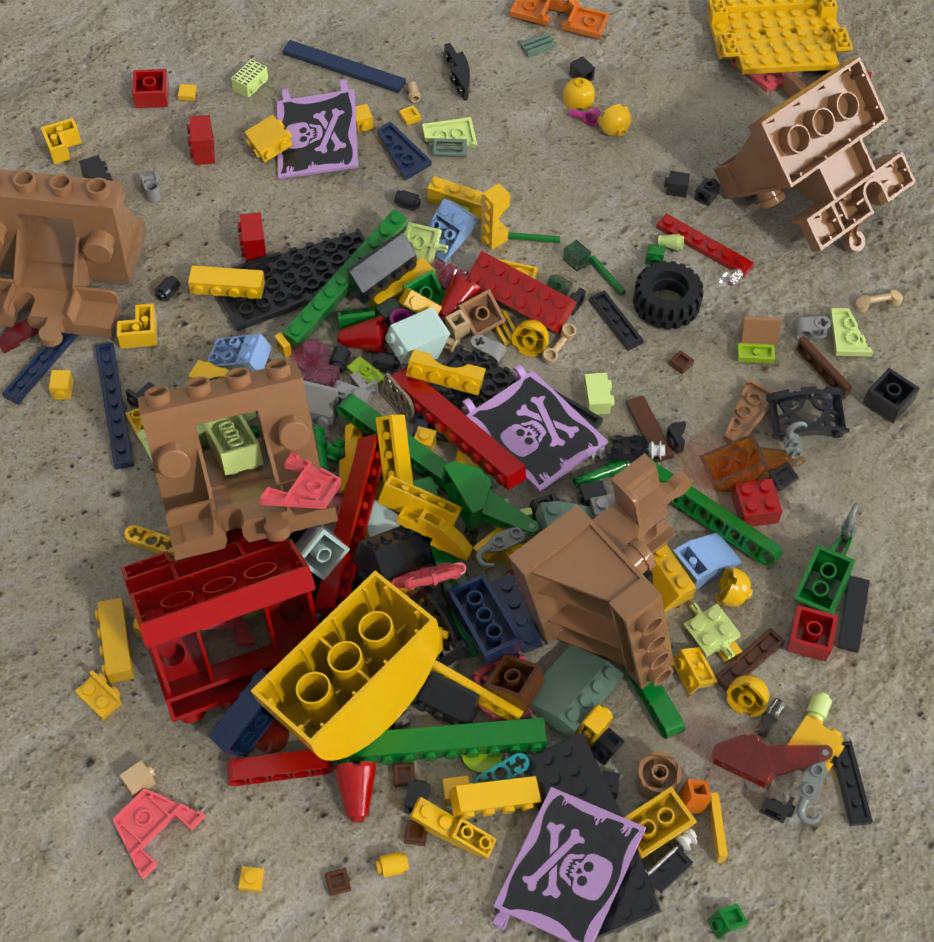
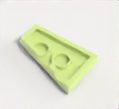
(451, 129)

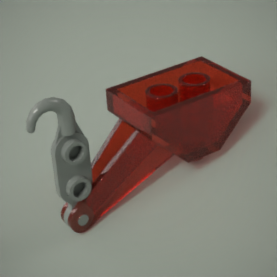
(761, 763)

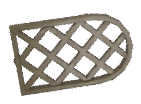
(406, 399)

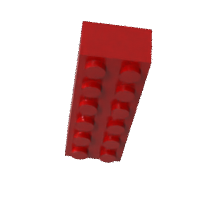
(521, 292)

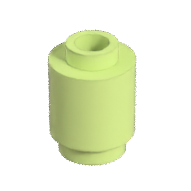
(819, 706)

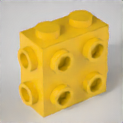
(268, 138)
(814, 733)

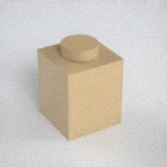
(458, 324)
(138, 778)

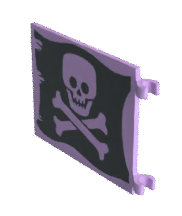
(321, 133)
(537, 428)
(568, 868)

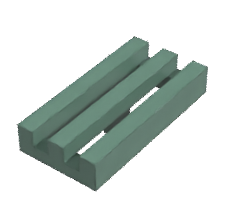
(544, 40)
(449, 154)

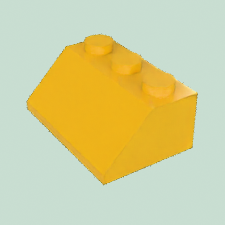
(671, 579)
(663, 818)

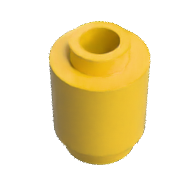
(392, 864)

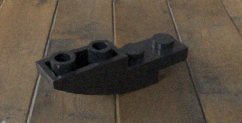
(460, 70)

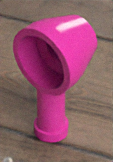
(590, 116)

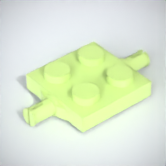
(424, 241)
(712, 630)

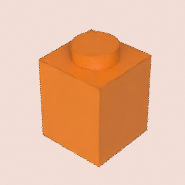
(695, 795)

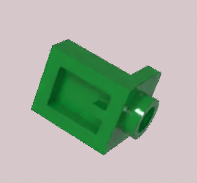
(654, 254)
(727, 920)

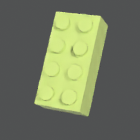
(233, 444)

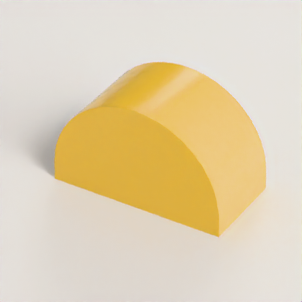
(353, 671)

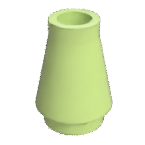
(672, 241)

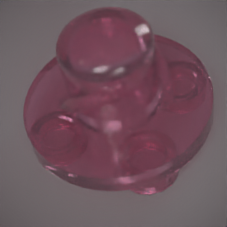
(447, 273)
(310, 354)

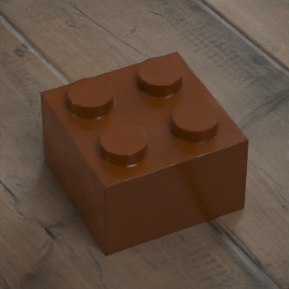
(516, 681)

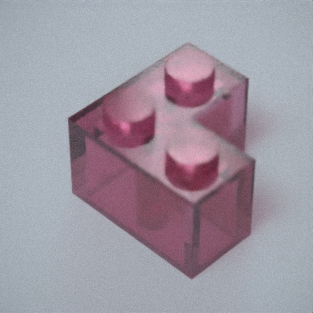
(323, 374)

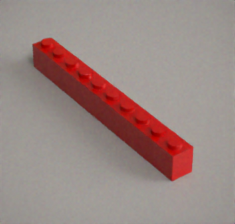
(462, 431)
(352, 522)

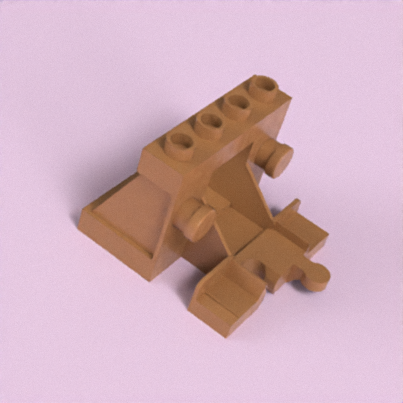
(820, 150)
(57, 240)
(193, 487)
(588, 576)

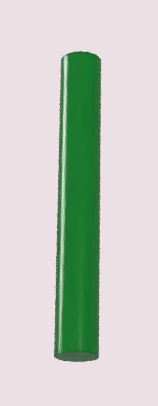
(533, 237)
(607, 275)

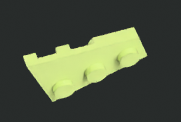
(846, 334)

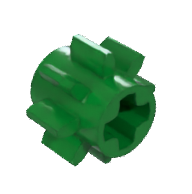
(336, 450)

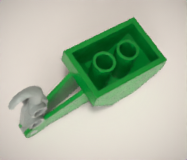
(471, 490)
(828, 571)

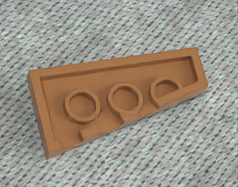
(749, 411)

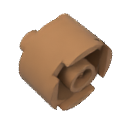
(657, 764)

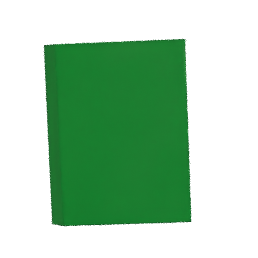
(428, 286)
(351, 317)

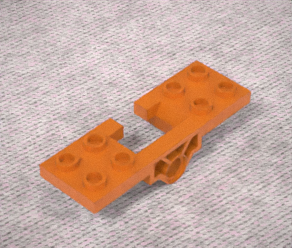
(581, 19)

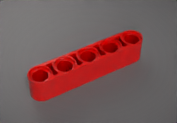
(276, 767)

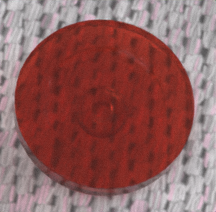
(274, 738)

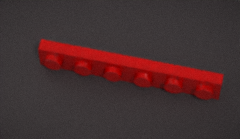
(705, 244)

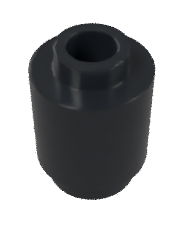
(407, 200)
(167, 288)
(340, 357)
(385, 361)

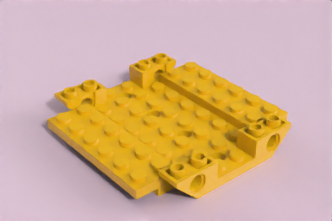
(790, 38)

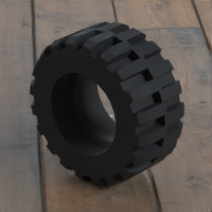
(668, 277)

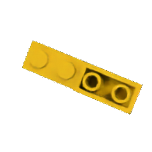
(352, 436)
(443, 534)
(452, 830)

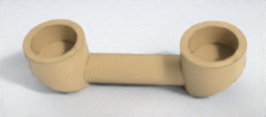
(862, 303)
(567, 333)

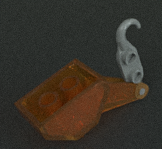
(747, 461)

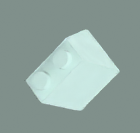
(418, 332)
(381, 519)
(321, 550)

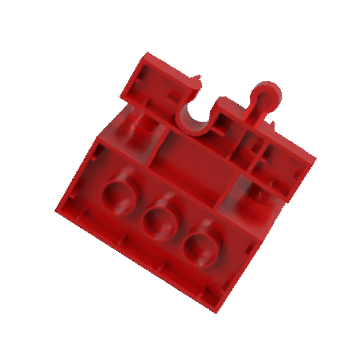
(196, 592)

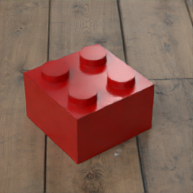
(150, 88)
(201, 140)
(252, 236)
(757, 502)
(812, 633)

